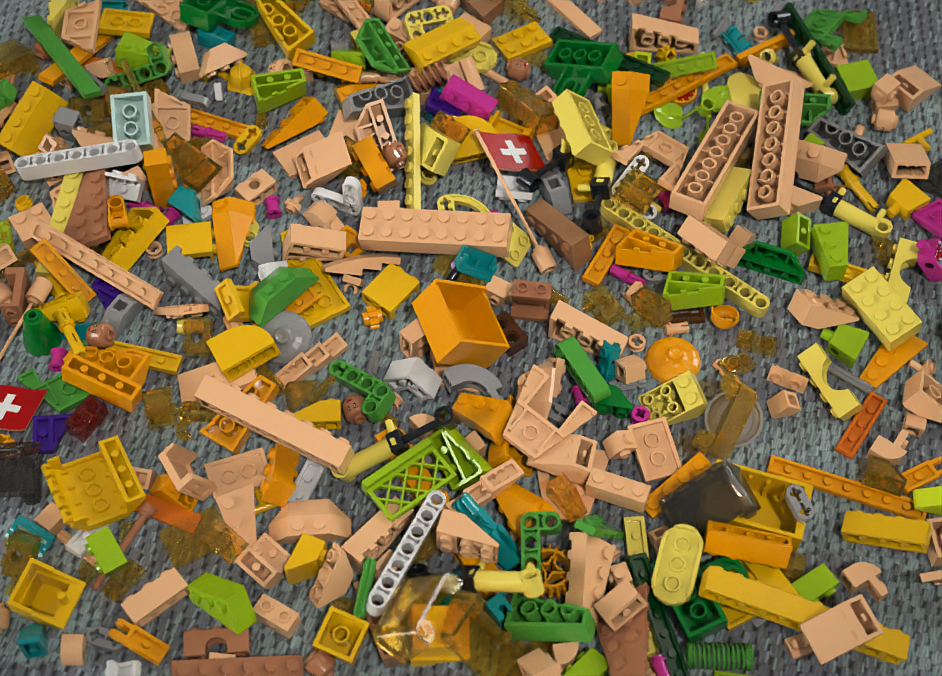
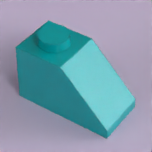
(186, 203)
(33, 641)

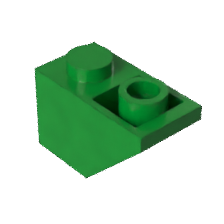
(616, 404)

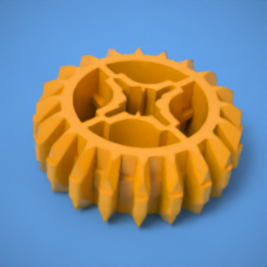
(557, 573)

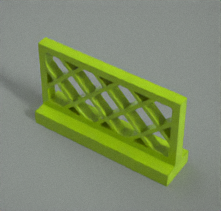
(400, 465)

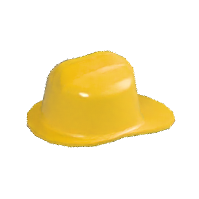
(240, 78)

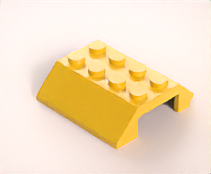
(95, 487)

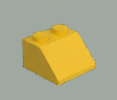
(305, 559)
(341, 636)

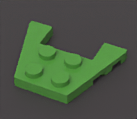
(824, 22)
(60, 394)

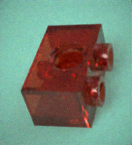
(86, 418)

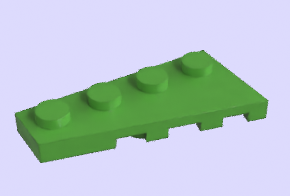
(595, 526)

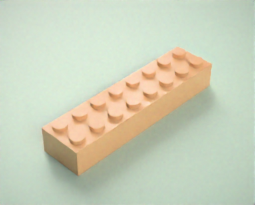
(775, 149)
(714, 160)
(434, 231)
(275, 424)

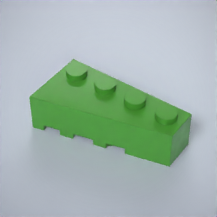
(548, 621)

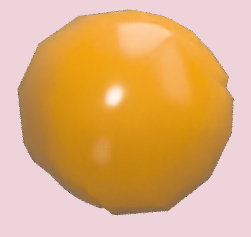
(731, 314)

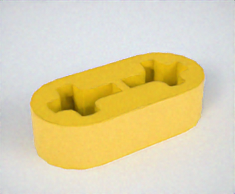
(247, 140)

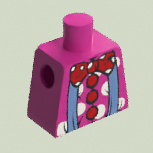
(930, 258)

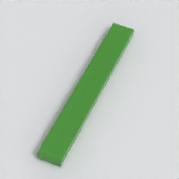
(62, 57)

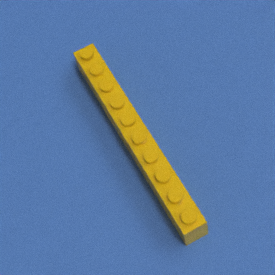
(789, 609)

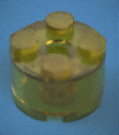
(159, 408)

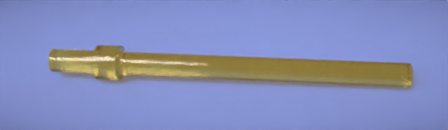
(157, 126)

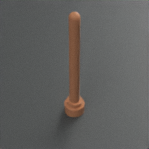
(147, 512)

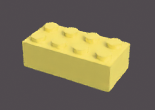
(582, 128)
(881, 309)

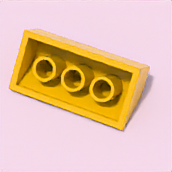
(442, 43)
(31, 120)

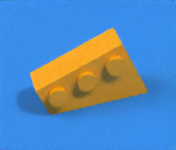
(649, 252)
(484, 415)

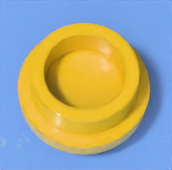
(23, 203)

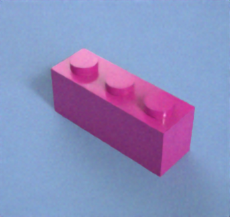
(468, 98)

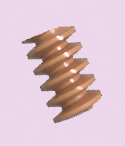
(429, 76)

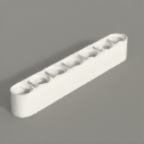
(79, 159)
(403, 560)

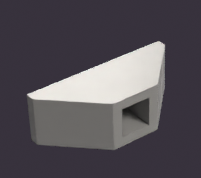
(555, 193)
(262, 248)
(122, 312)

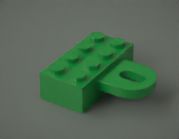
(209, 13)
(581, 64)
(699, 615)

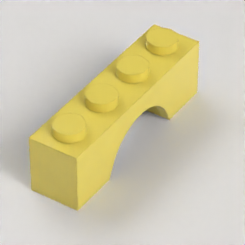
(904, 257)
(817, 362)

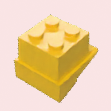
(45, 595)
(436, 652)

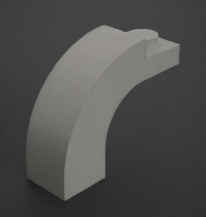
(473, 377)

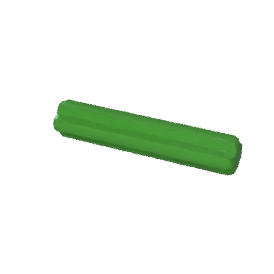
(364, 587)

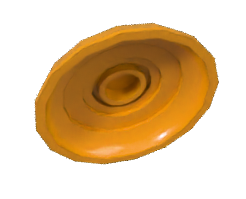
(671, 358)

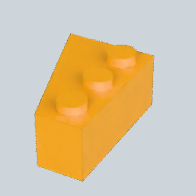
(374, 165)
(279, 475)

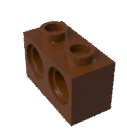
(512, 333)

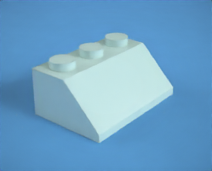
(133, 118)

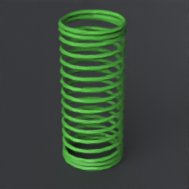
(690, 653)

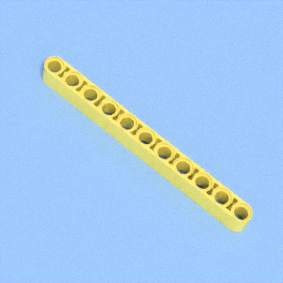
(614, 210)

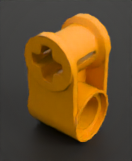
(117, 213)

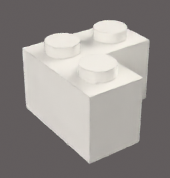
(414, 376)

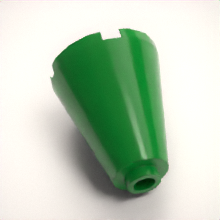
(39, 333)

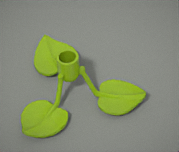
(711, 100)

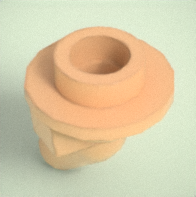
(293, 206)
(928, 366)

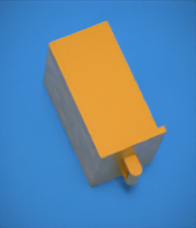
(460, 323)

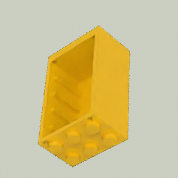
(774, 512)

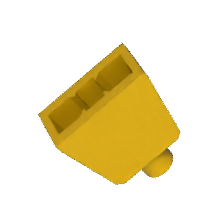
(905, 200)

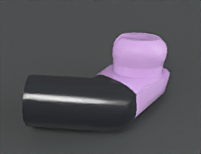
(454, 274)

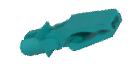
(509, 553)

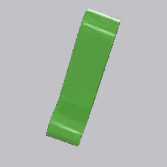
(153, 67)
(582, 370)
(366, 386)
(535, 534)

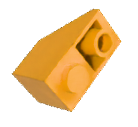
(165, 489)

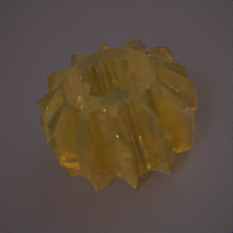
(158, 84)

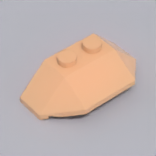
(766, 73)
(376, 122)
(818, 162)
(223, 180)
(543, 399)
(314, 517)

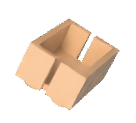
(710, 242)

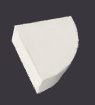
(218, 91)

